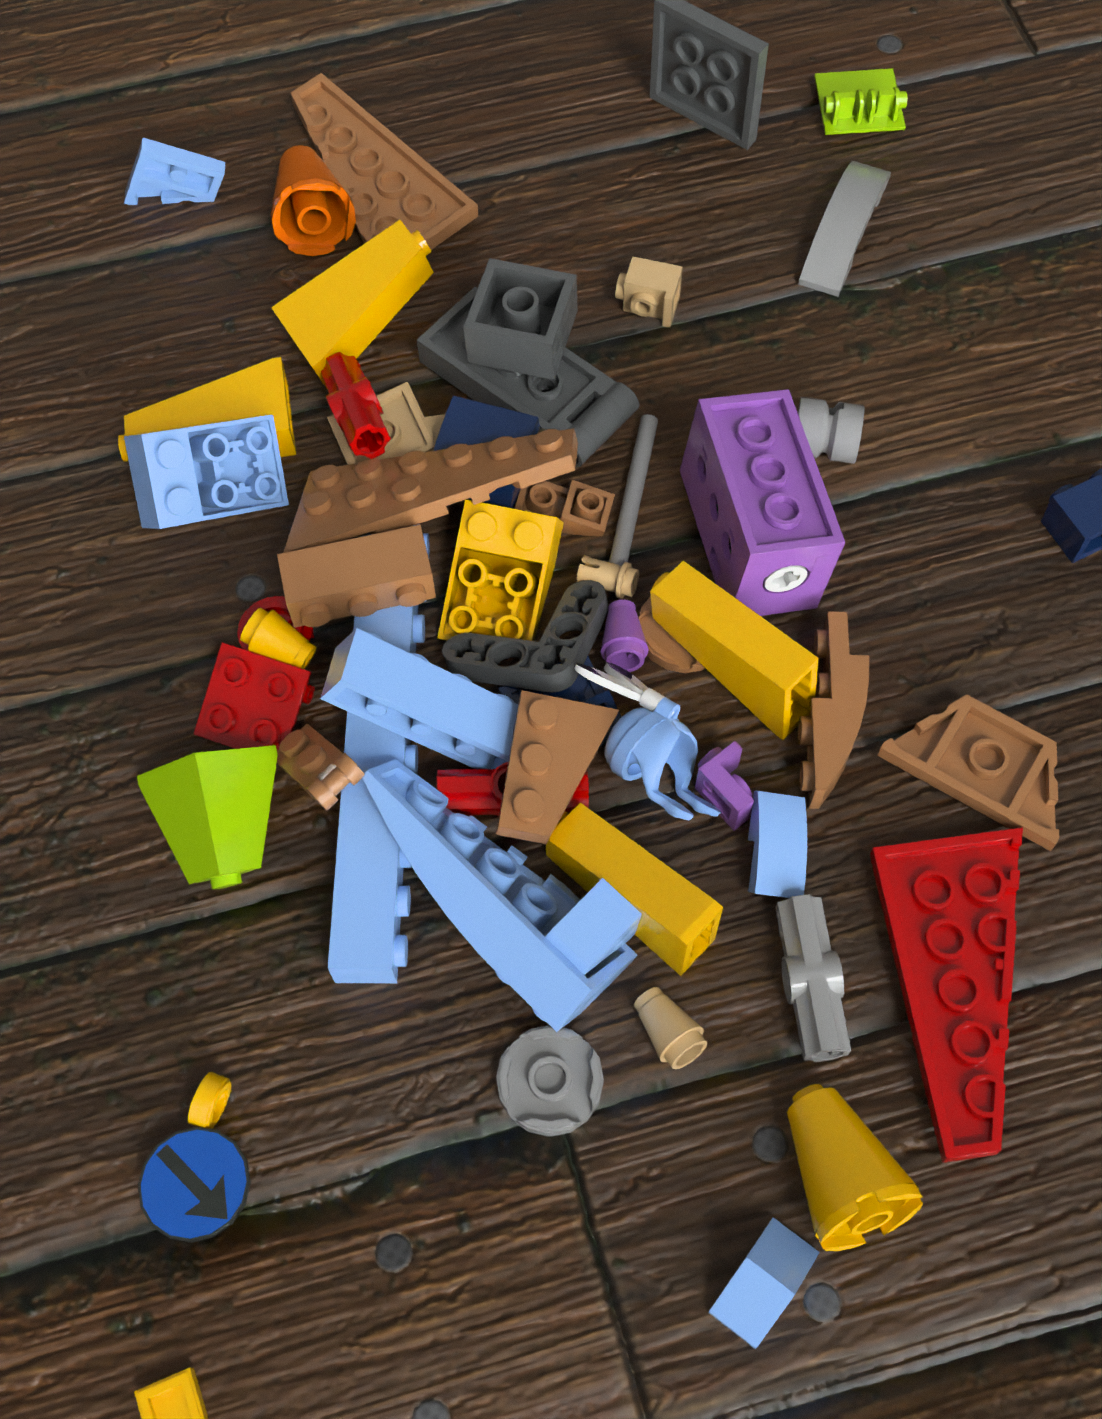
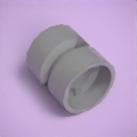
(832, 429)

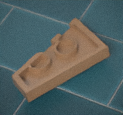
(546, 762)

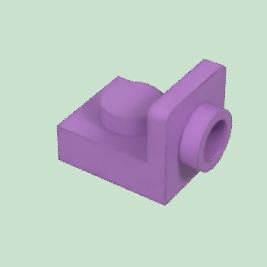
(721, 789)

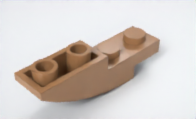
(835, 712)

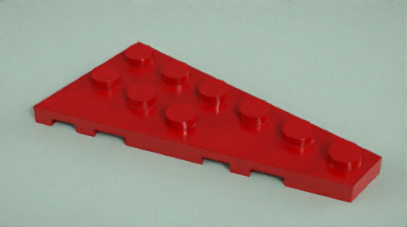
(954, 958)

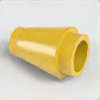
(275, 638)

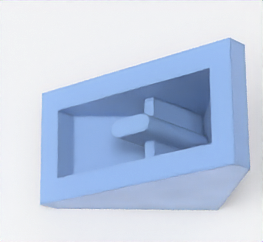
(595, 927)
(764, 1283)

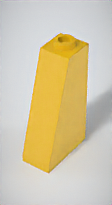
(356, 296)
(241, 395)
(737, 647)
(676, 915)

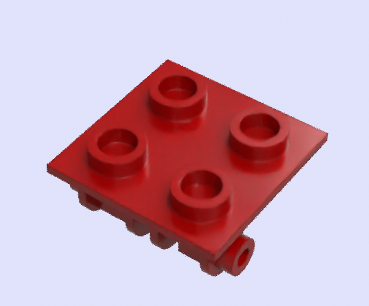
(252, 699)

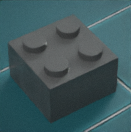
(521, 318)

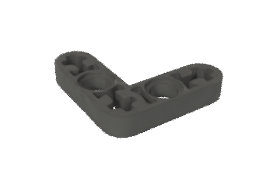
(538, 669)

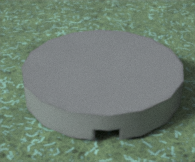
(550, 1081)

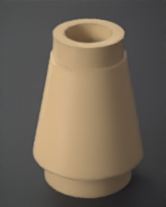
(670, 1029)

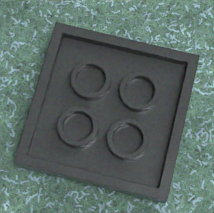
(707, 70)

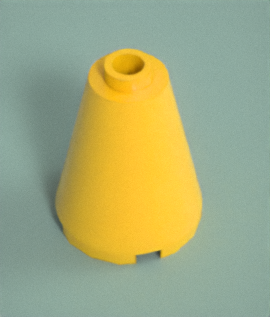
(847, 1171)

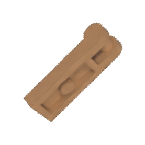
(317, 765)

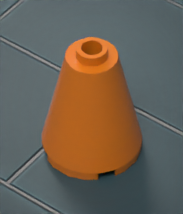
(310, 204)

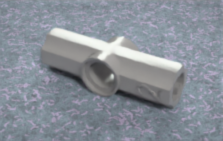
(812, 978)

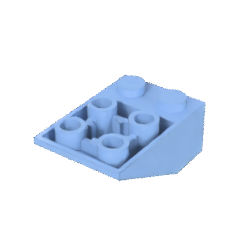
(206, 471)

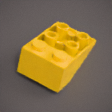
(500, 572)

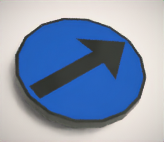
(194, 1184)

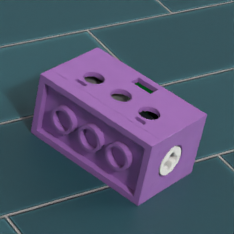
(760, 502)

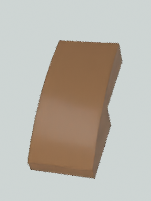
(580, 506)

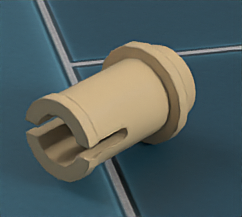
(614, 577)

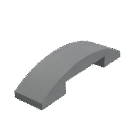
(843, 227)

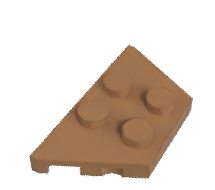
(986, 765)

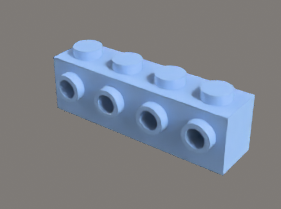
(420, 701)

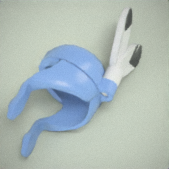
(649, 739)

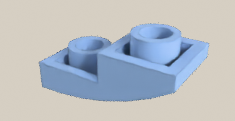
(780, 845)

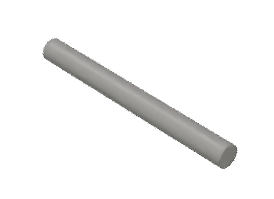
(633, 490)

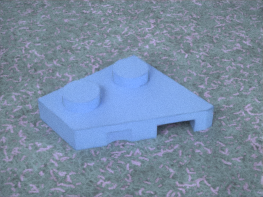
(173, 175)

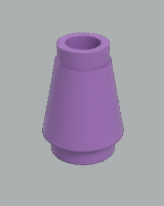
(623, 637)

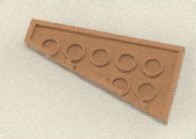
(378, 168)
(419, 485)

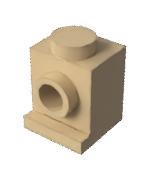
(650, 289)

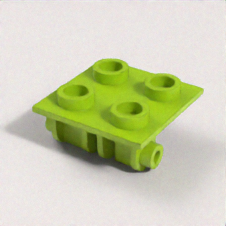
(860, 101)

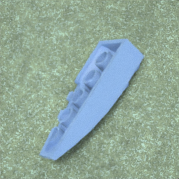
(491, 896)

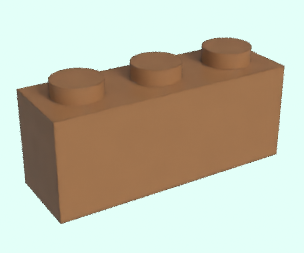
(356, 576)

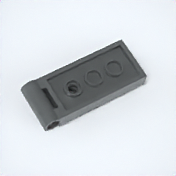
(575, 399)

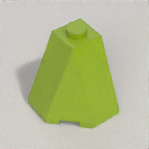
(214, 810)

